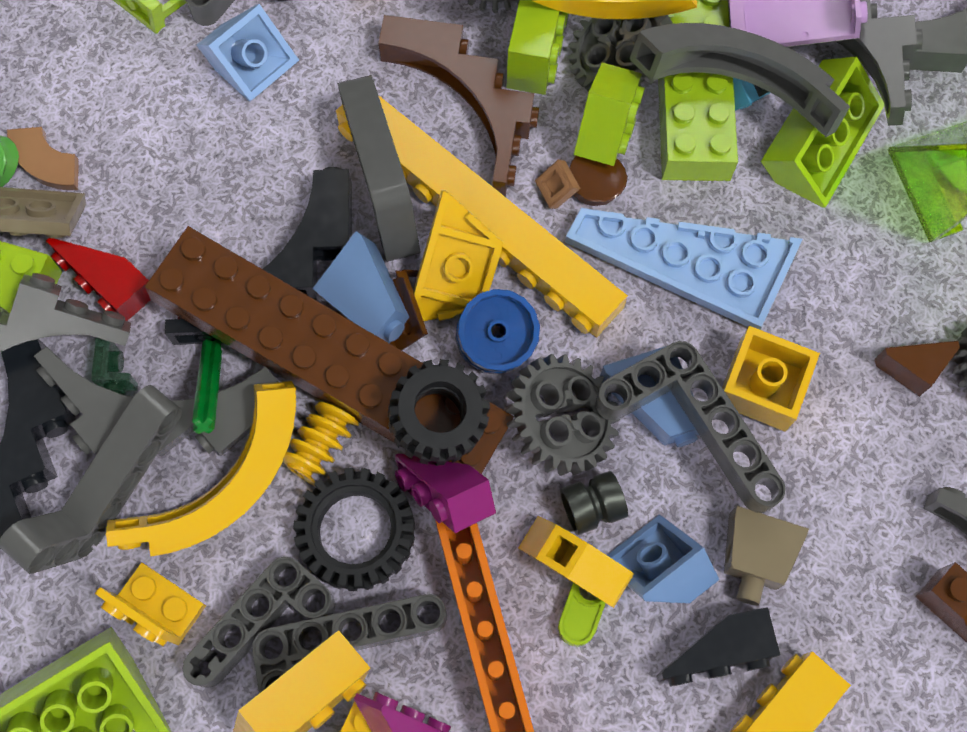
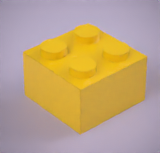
(769, 378)

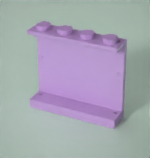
(799, 20)

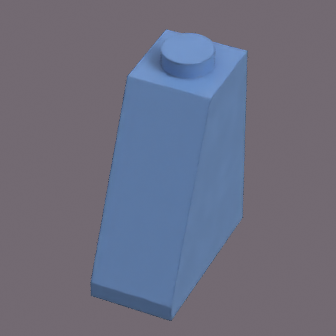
(363, 289)
(663, 415)

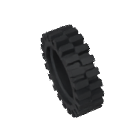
(321, 500)

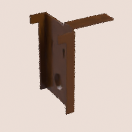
(414, 326)

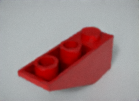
(107, 274)

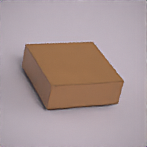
(557, 184)

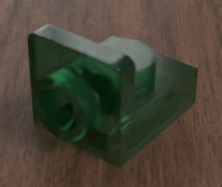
(106, 364)

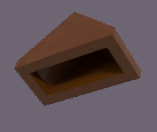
(917, 365)

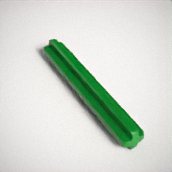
(207, 387)

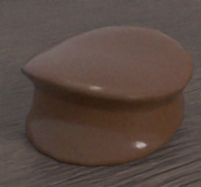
(598, 181)

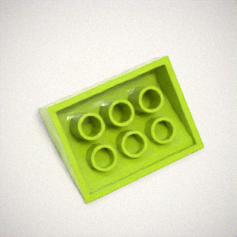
(84, 691)

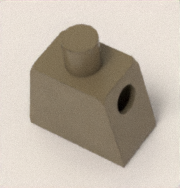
(760, 551)

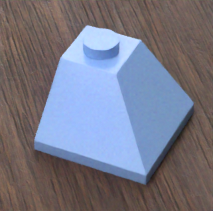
(248, 52)

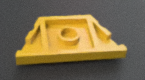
(455, 262)

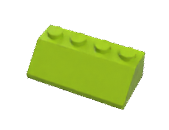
(809, 161)

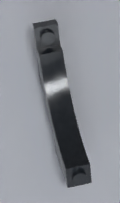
(319, 237)

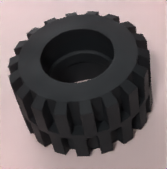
(447, 382)

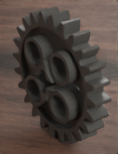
(610, 43)
(555, 380)

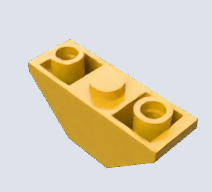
(576, 560)

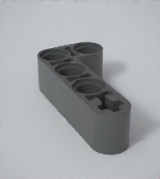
(241, 616)

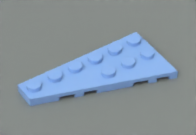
(702, 263)

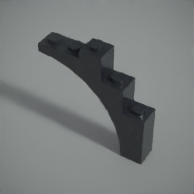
(32, 414)

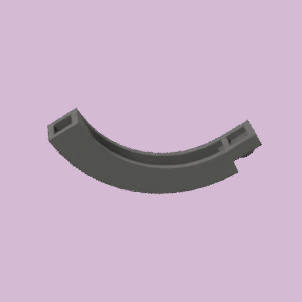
(746, 57)

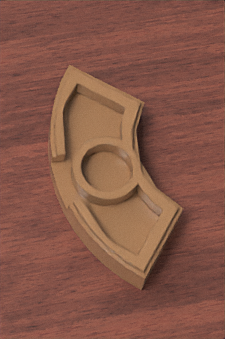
(44, 162)

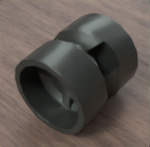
(599, 500)

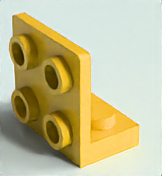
(156, 604)

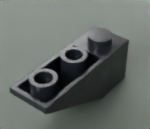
(733, 641)

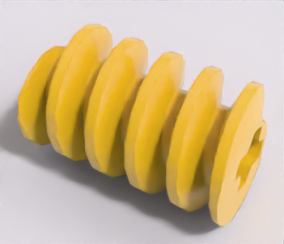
(318, 441)

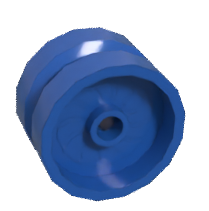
(516, 322)

